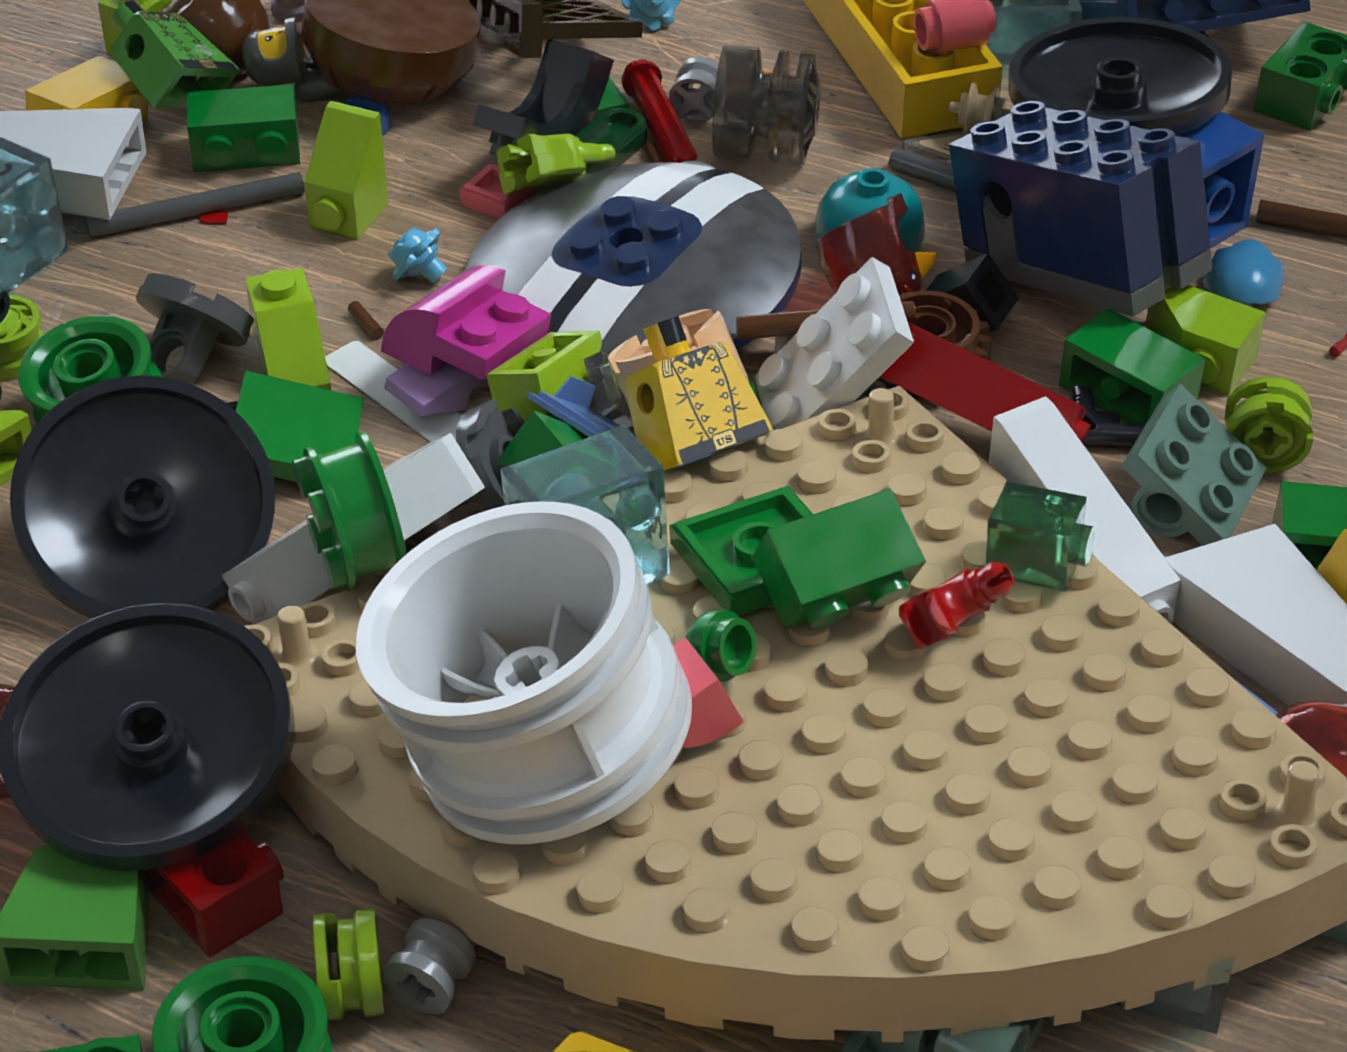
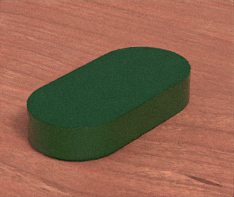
(620, 128)

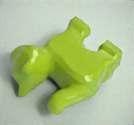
(547, 160)

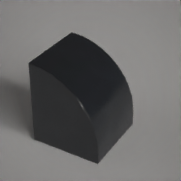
(981, 286)

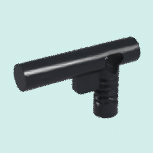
(1105, 425)

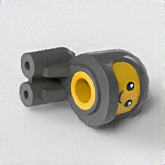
(280, 58)

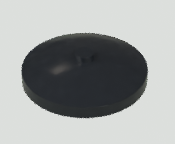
(1124, 70)
(140, 496)
(146, 736)

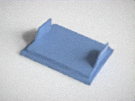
(572, 406)

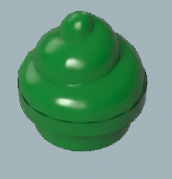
(724, 643)

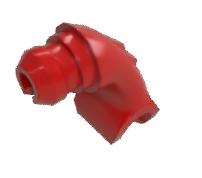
(942, 608)

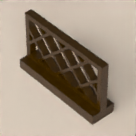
(524, 23)

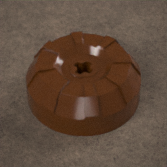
(392, 46)

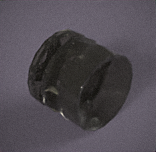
(764, 104)

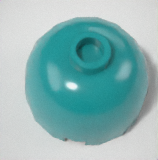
(865, 192)

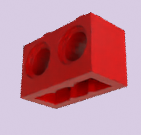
(221, 892)

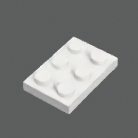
(836, 349)

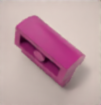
(466, 325)

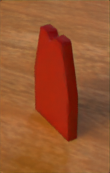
(214, 218)

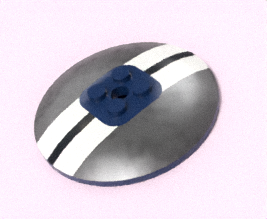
(646, 248)

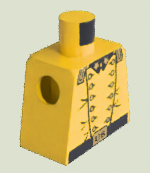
(691, 399)

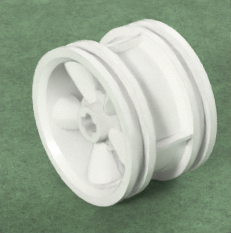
(563, 639)

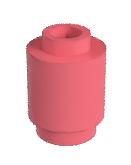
(954, 24)

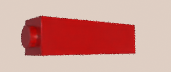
(970, 383)

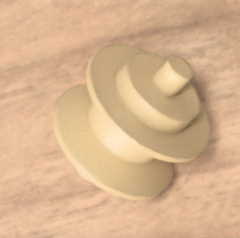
(978, 108)

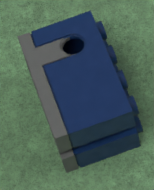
(1083, 205)

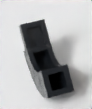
(559, 101)

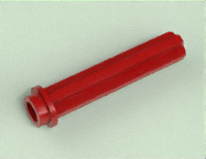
(643, 82)

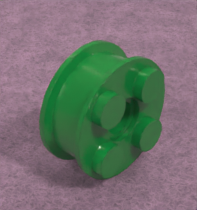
(82, 355)
(351, 511)
(243, 1008)

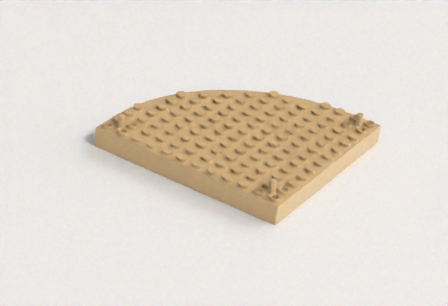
(894, 827)

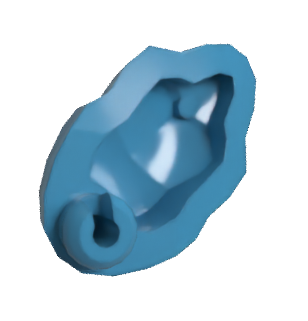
(1246, 273)

